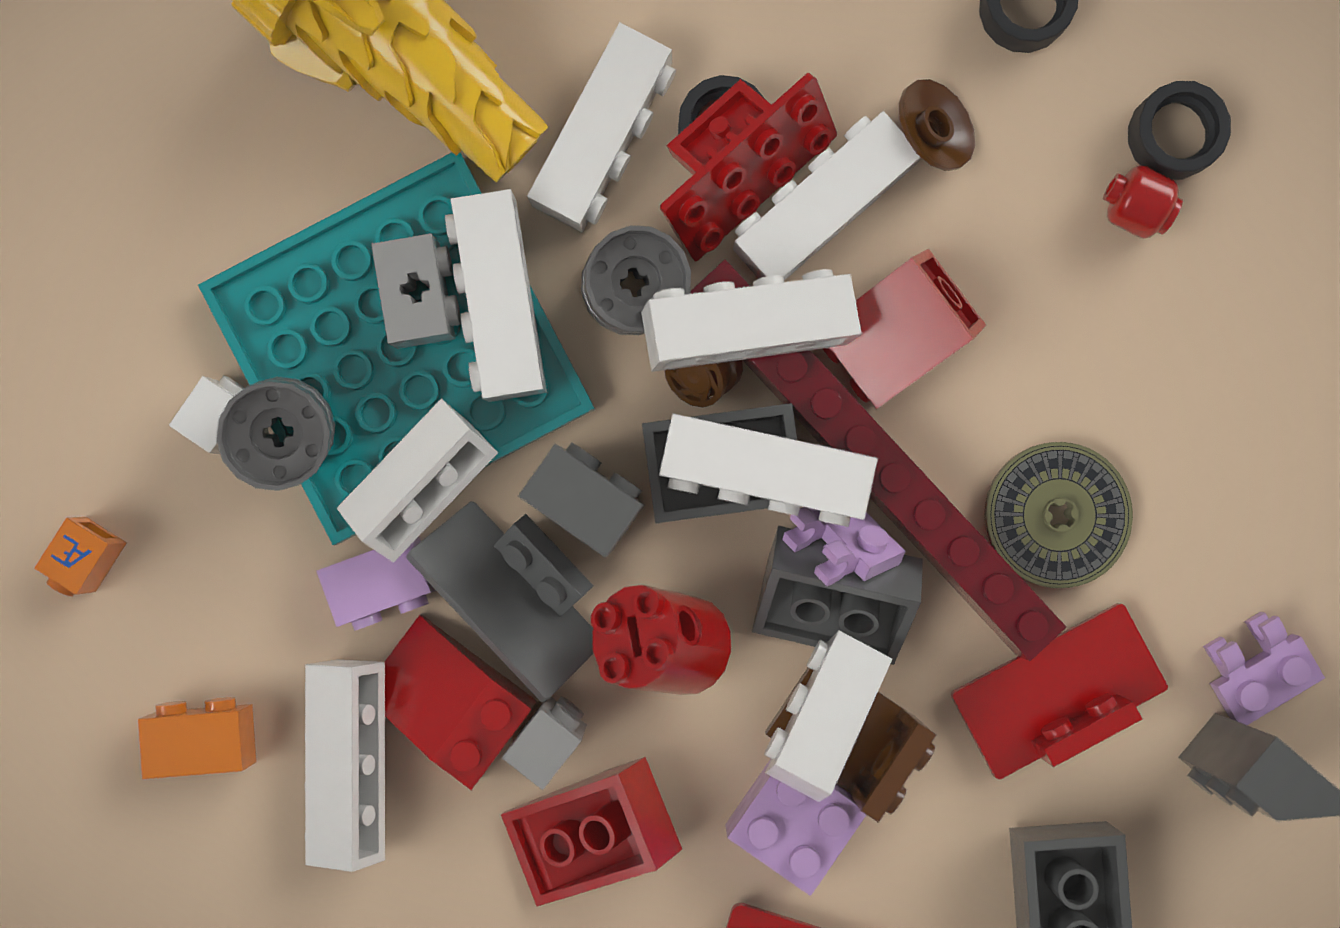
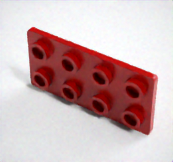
(742, 156)
(1064, 697)

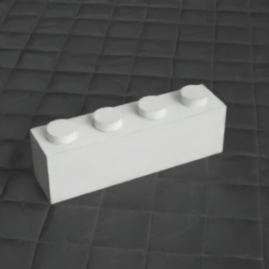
(602, 127)
(827, 200)
(497, 296)
(750, 320)
(769, 468)
(344, 764)

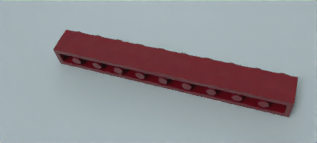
(906, 494)

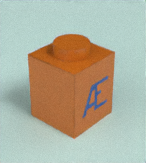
(79, 556)

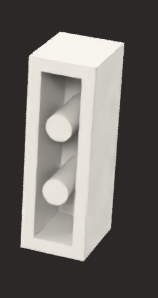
(416, 481)
(826, 715)

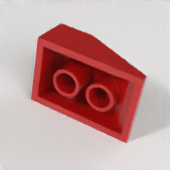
(451, 701)
(592, 833)

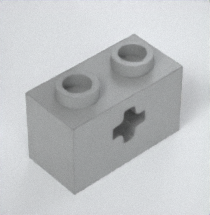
(398, 268)
(546, 740)

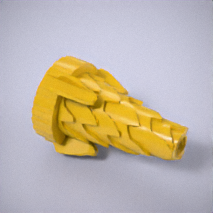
(415, 58)

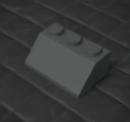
(805, 610)
(1257, 773)

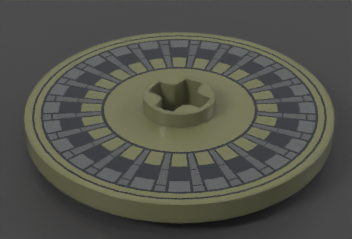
(1096, 510)

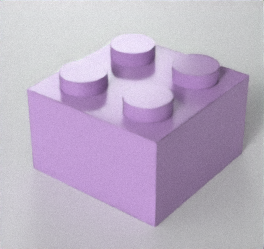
(792, 830)

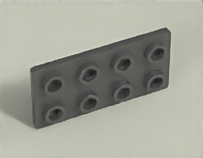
(512, 593)

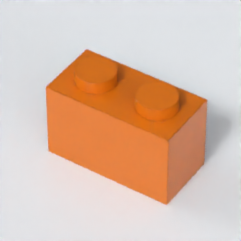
(197, 740)

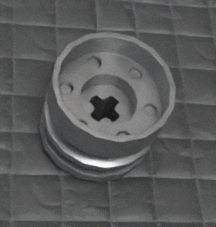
(638, 250)
(259, 456)

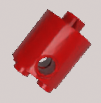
(660, 640)

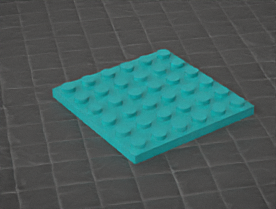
(318, 317)

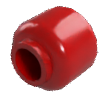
(1142, 202)

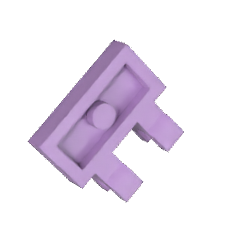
(856, 548)
(1267, 679)

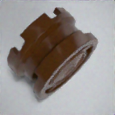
(700, 382)

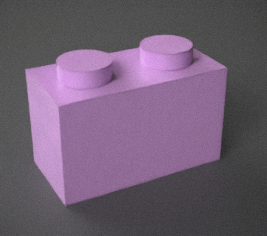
(372, 583)

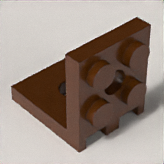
(882, 756)

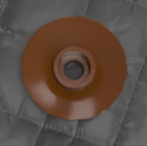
(936, 125)

